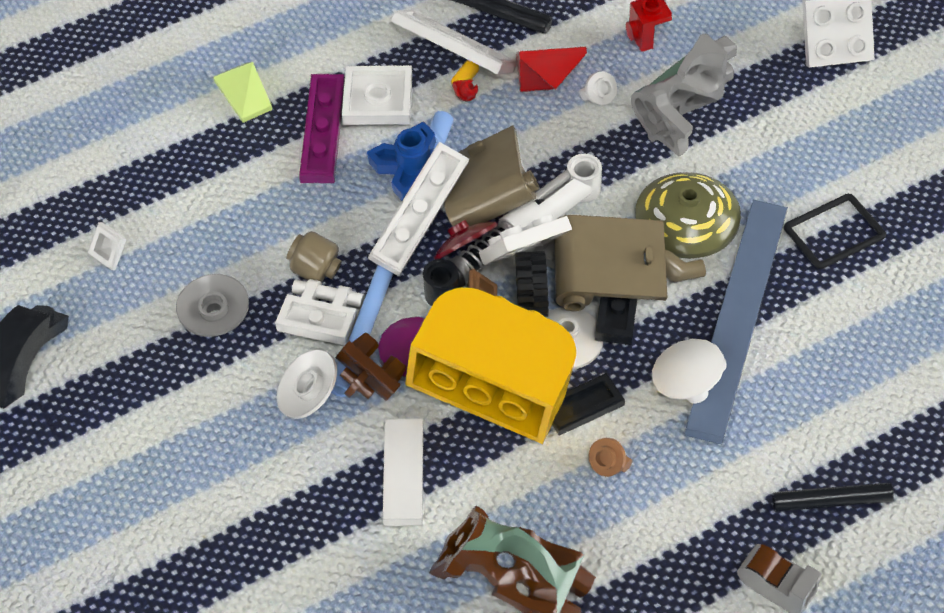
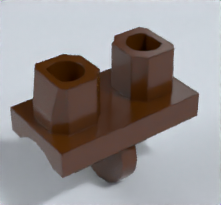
(364, 373)

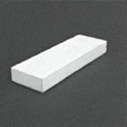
(403, 472)

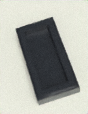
(587, 403)

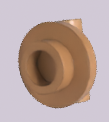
(608, 457)

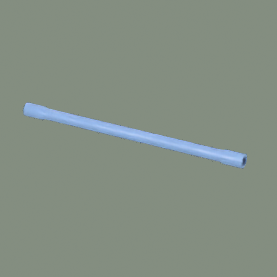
(380, 282)

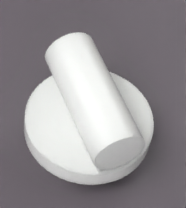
(599, 88)

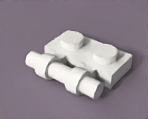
(319, 319)

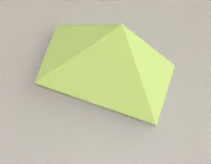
(244, 91)

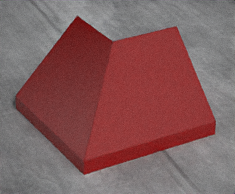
(546, 67)

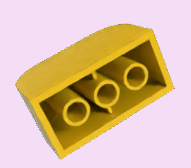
(493, 360)

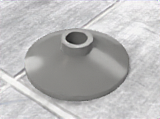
(210, 294)

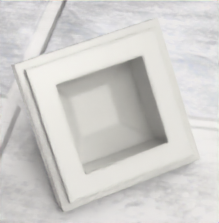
(106, 246)

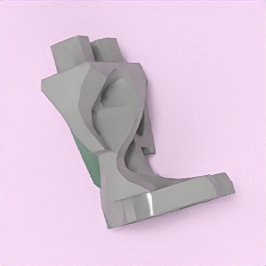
(683, 88)

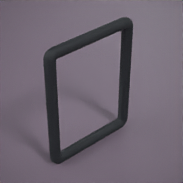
(809, 254)

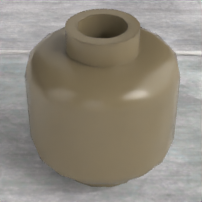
(314, 257)

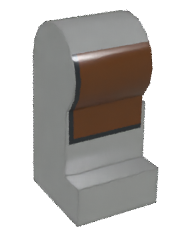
(779, 579)

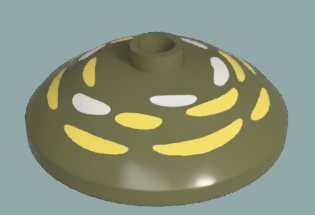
(696, 212)

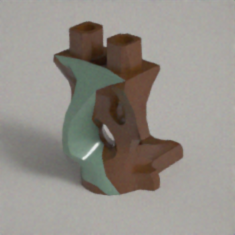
(539, 565)

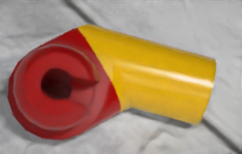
(463, 80)

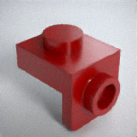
(642, 21)

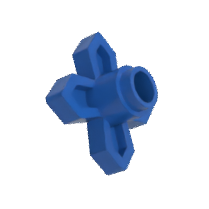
(404, 157)

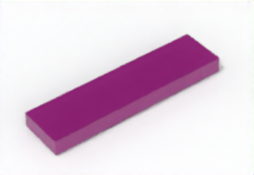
(322, 129)

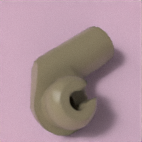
(678, 270)

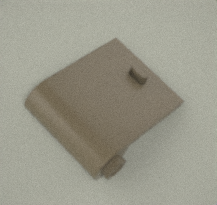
(491, 181)
(608, 260)

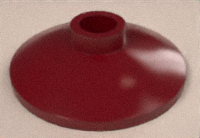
(461, 235)

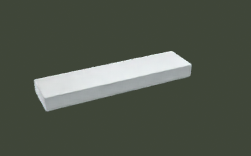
(454, 41)
(418, 209)

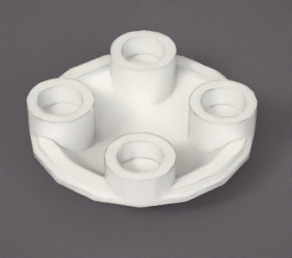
(688, 370)

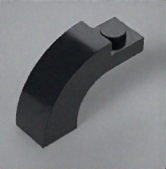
(21, 337)

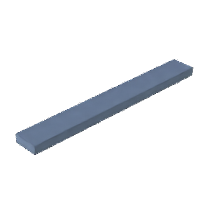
(738, 318)

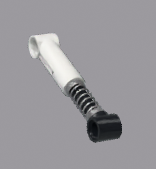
(575, 185)

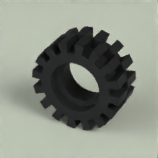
(532, 281)

